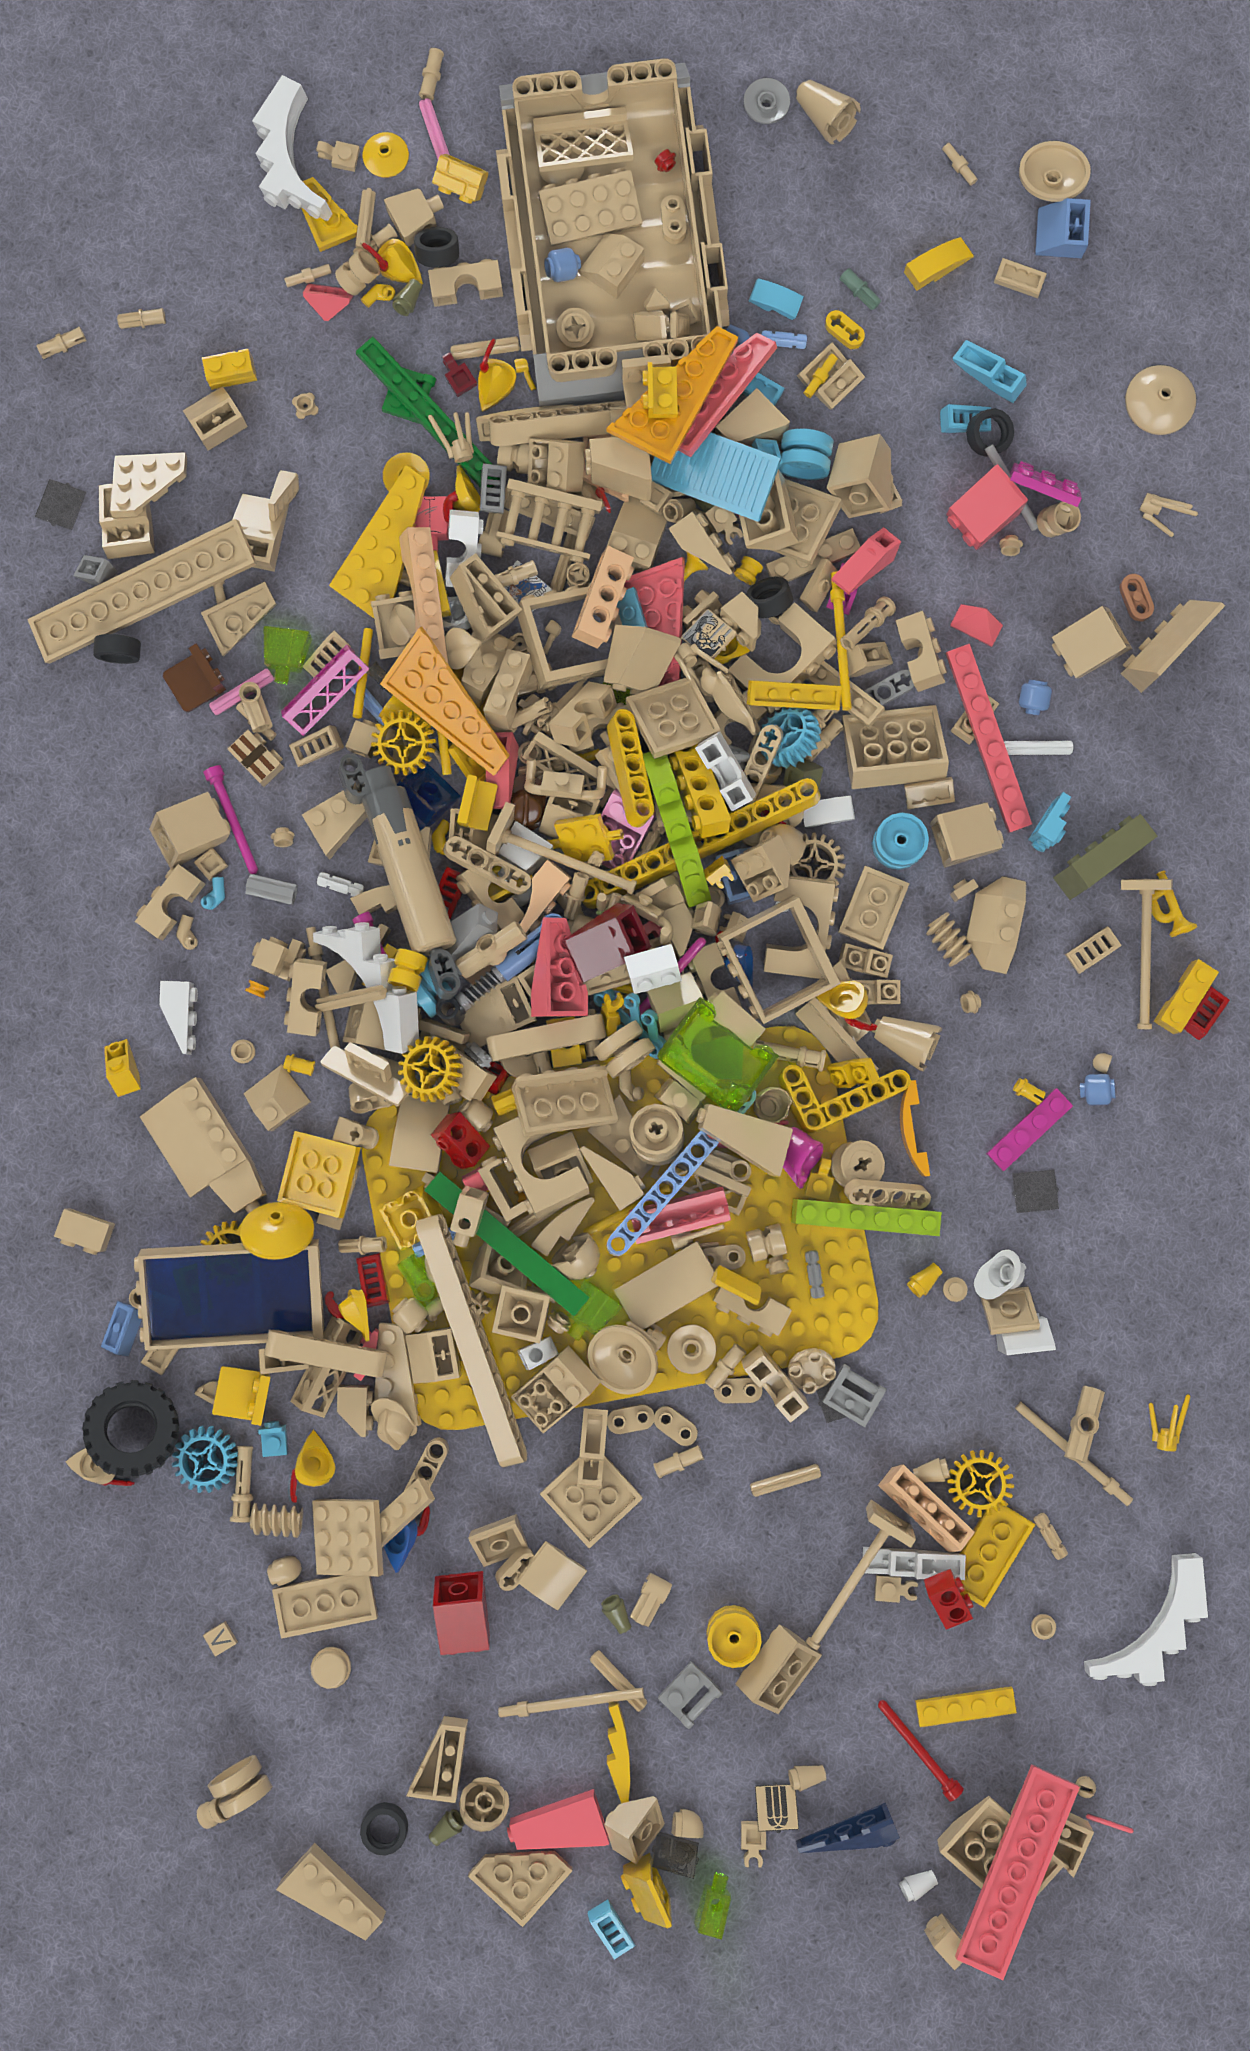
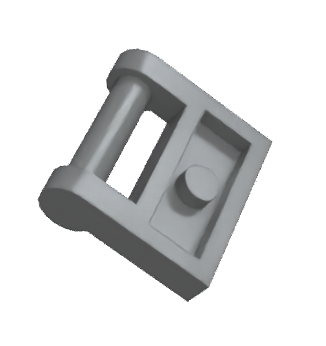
(851, 1403)
(684, 1688)

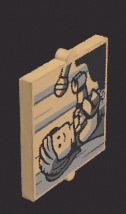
(709, 634)

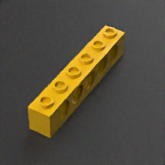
(707, 822)

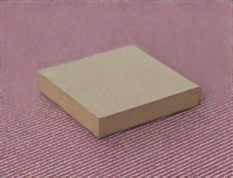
(1011, 1312)

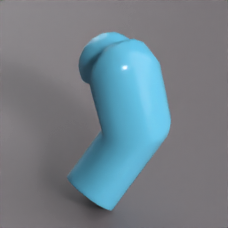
(216, 896)

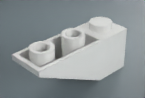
(177, 1006)

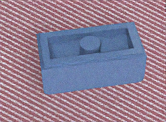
(122, 1329)

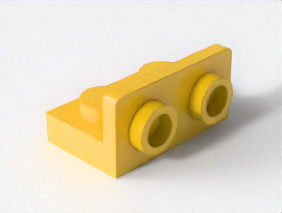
(662, 391)

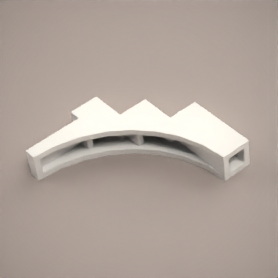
(277, 126)
(362, 950)
(1144, 1656)

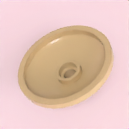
(1054, 171)
(1154, 411)
(615, 1366)

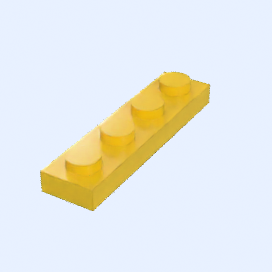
(793, 695)
(965, 1706)

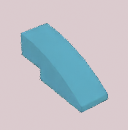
(990, 370)

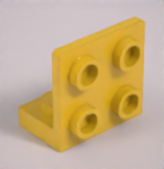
(241, 1394)

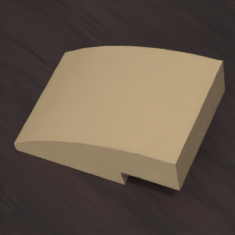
(124, 534)
(412, 1140)

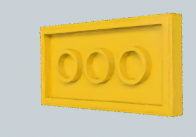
(993, 1551)

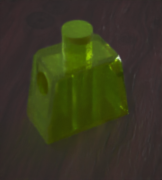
(285, 651)
(595, 1312)
(712, 1917)

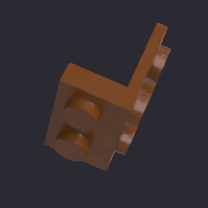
(194, 679)

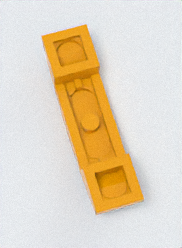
(920, 1159)

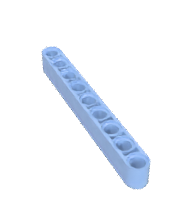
(674, 1180)

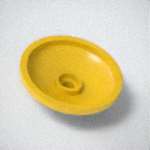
(277, 1230)

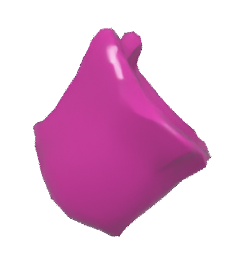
(801, 1156)

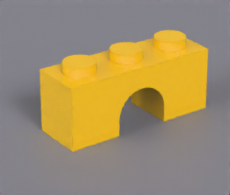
(1189, 994)

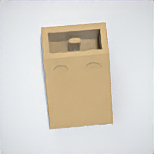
(261, 533)
(697, 540)
(498, 1012)
(556, 1389)

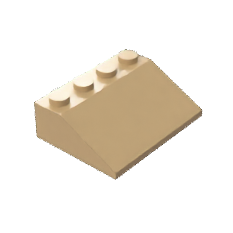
(1169, 642)
(896, 749)
(194, 1136)
(975, 1838)

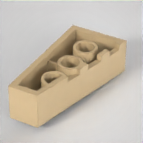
(331, 1893)

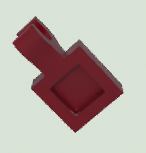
(458, 376)

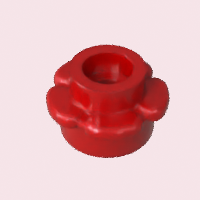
(665, 161)

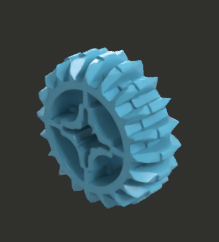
(796, 742)
(196, 1455)

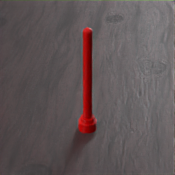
(951, 1788)

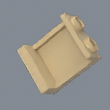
(382, 611)
(497, 1191)

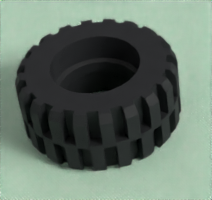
(120, 1397)

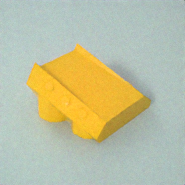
(405, 1211)

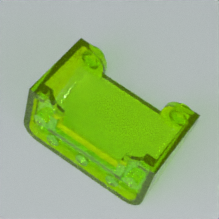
(715, 1058)

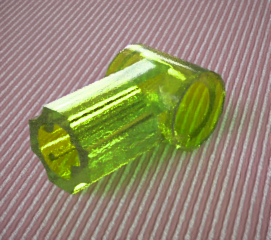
(415, 1276)

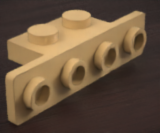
(366, 1071)

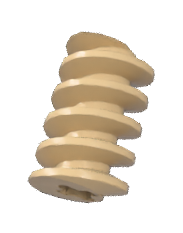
(949, 940)
(276, 1521)

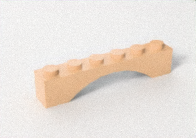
(420, 566)
(546, 887)

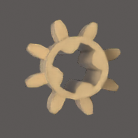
(482, 1301)

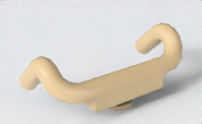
(564, 784)
(643, 908)

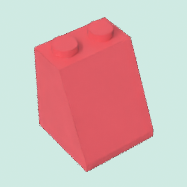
(986, 507)

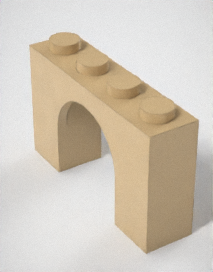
(816, 646)
(817, 896)
(733, 1019)
(541, 1194)

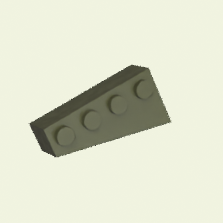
(1105, 856)

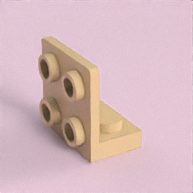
(633, 375)

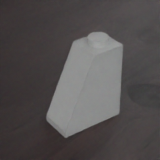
(471, 927)

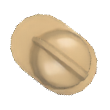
(393, 1422)

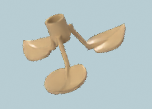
(459, 643)

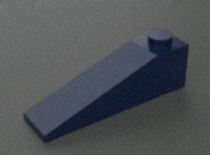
(862, 1831)

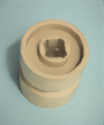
(359, 270)
(514, 457)
(1058, 519)
(766, 1242)

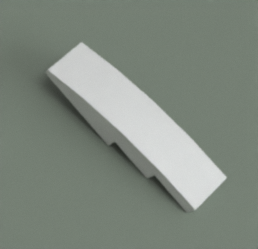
(916, 1563)

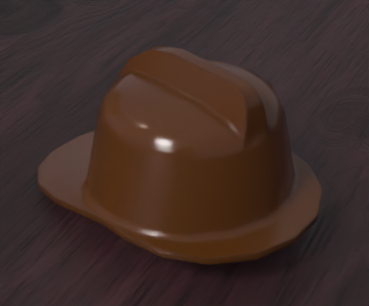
(528, 806)

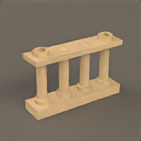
(564, 502)

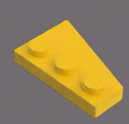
(336, 229)

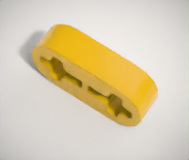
(847, 325)

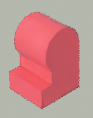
(474, 1180)

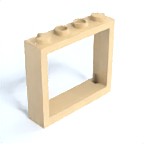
(566, 675)
(811, 938)

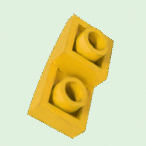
(853, 1071)

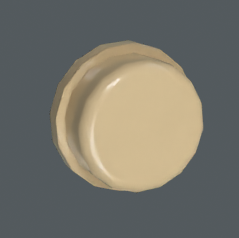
(330, 1667)

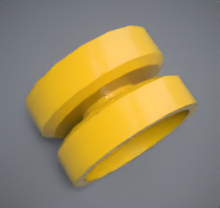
(747, 1641)

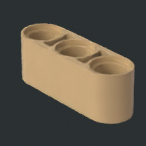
(430, 1460)

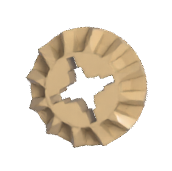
(581, 318)

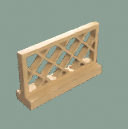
(582, 127)

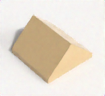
(674, 1001)
(497, 1540)

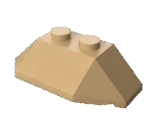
(997, 923)

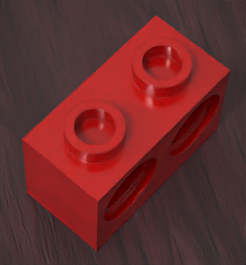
(463, 1137)
(948, 1598)

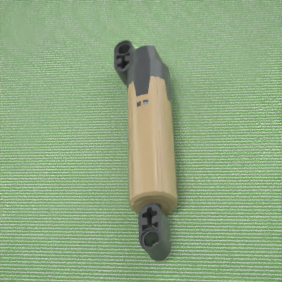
(405, 866)

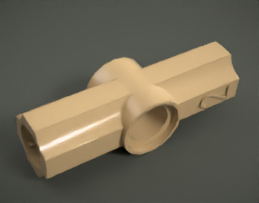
(491, 949)
(1080, 1440)

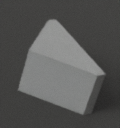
(95, 570)

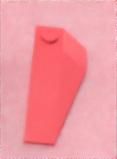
(556, 982)

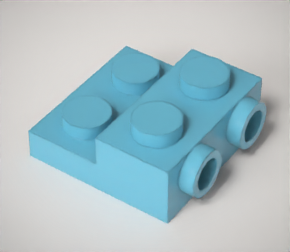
(1051, 825)

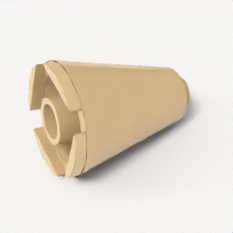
(828, 109)
(908, 1039)

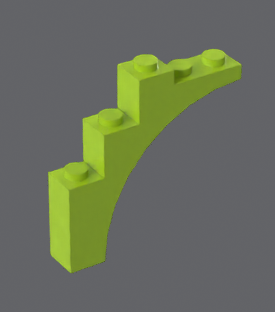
(677, 829)

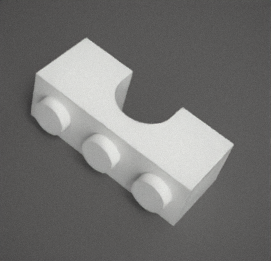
(465, 528)
(733, 781)

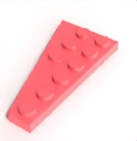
(732, 381)
(661, 600)

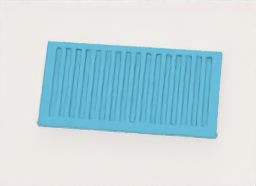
(722, 475)

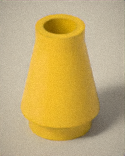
(924, 1280)

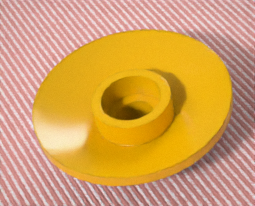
(388, 163)
(398, 462)

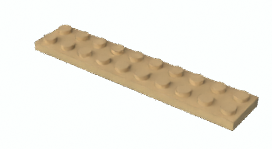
(142, 591)

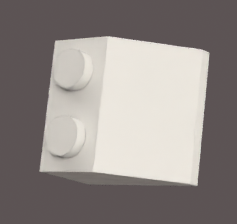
(652, 969)
(1027, 1341)

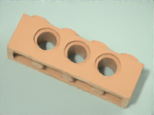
(587, 628)
(926, 1508)

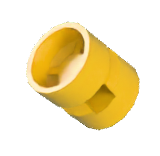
(407, 969)

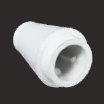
(917, 1885)

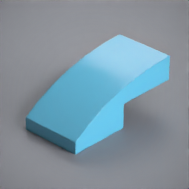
(776, 297)

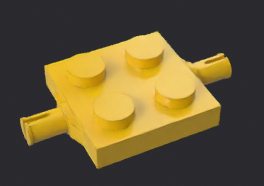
(584, 835)

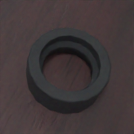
(436, 237)
(1006, 428)
(775, 605)
(117, 648)
(384, 1848)

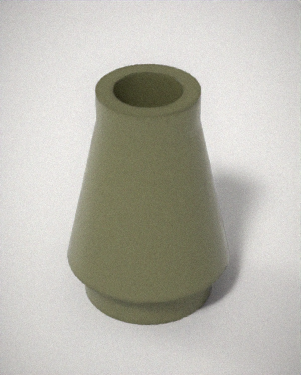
(406, 299)
(616, 1612)
(447, 1827)

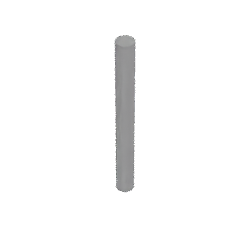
(1026, 512)

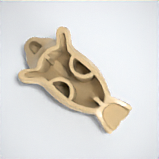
(729, 698)

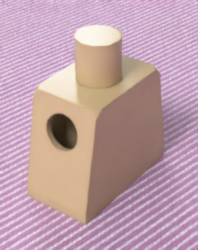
(412, 213)
(680, 1100)
(240, 1187)
(469, 1206)

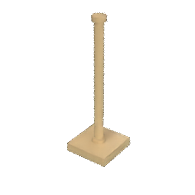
(502, 834)
(1146, 888)
(889, 1526)

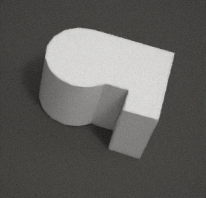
(537, 1353)

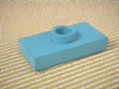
(769, 389)
(631, 610)

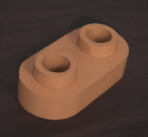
(1139, 597)

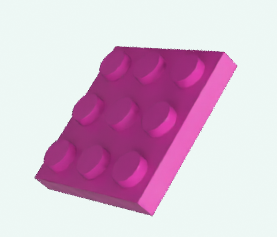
(1046, 483)

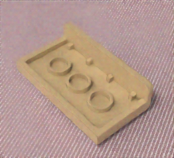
(590, 206)
(564, 1100)

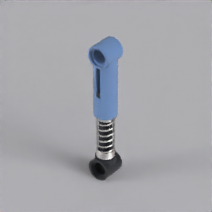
(515, 961)

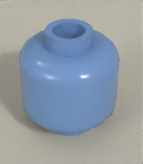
(562, 264)
(1035, 697)
(1098, 1089)

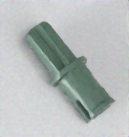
(860, 289)

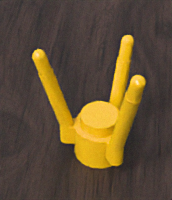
(1169, 1438)

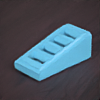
(951, 418)
(602, 1915)

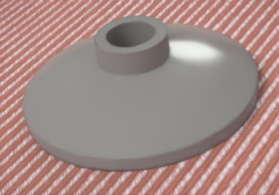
(768, 91)

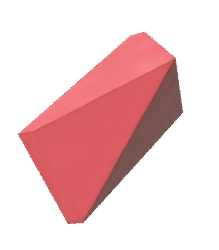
(326, 299)
(977, 623)

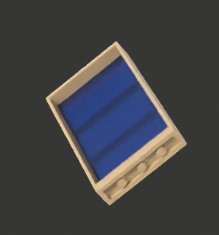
(226, 1295)

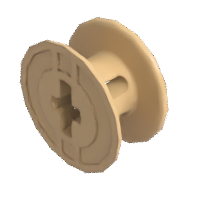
(849, 1155)

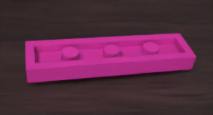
(1029, 1129)

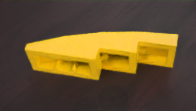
(619, 1760)

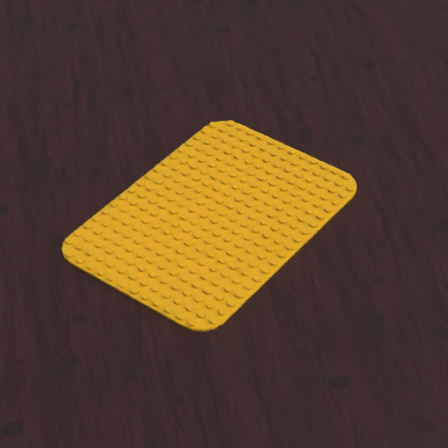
(834, 1323)

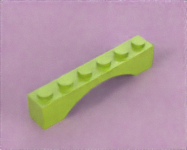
(866, 1217)

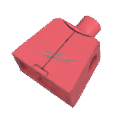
(432, 516)

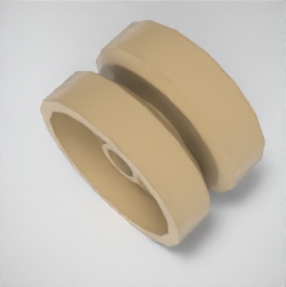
(625, 1050)
(656, 1148)
(240, 1786)

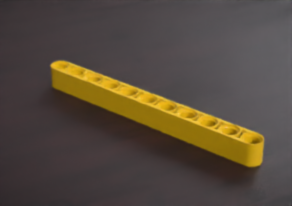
(712, 844)

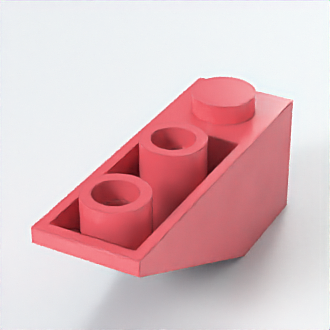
(867, 560)
(506, 774)

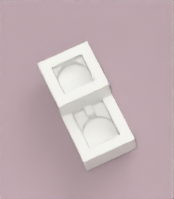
(829, 811)

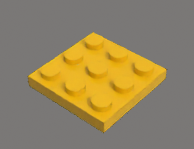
(319, 1174)

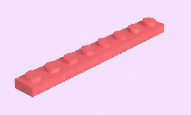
(988, 738)

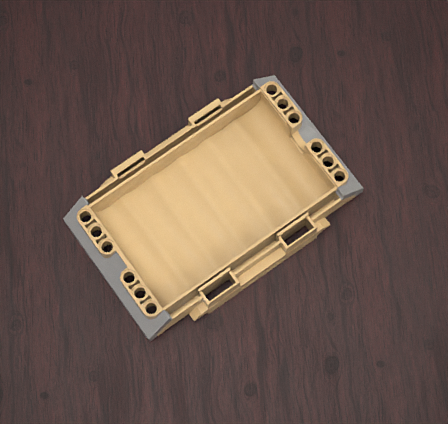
(658, 119)

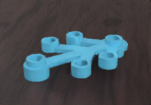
(658, 1041)

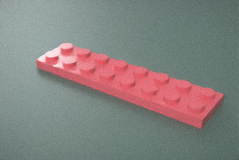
(1017, 1872)

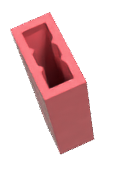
(562, 1824)

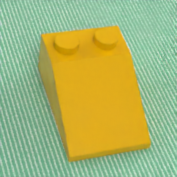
(648, 1891)

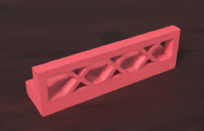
(704, 1207)

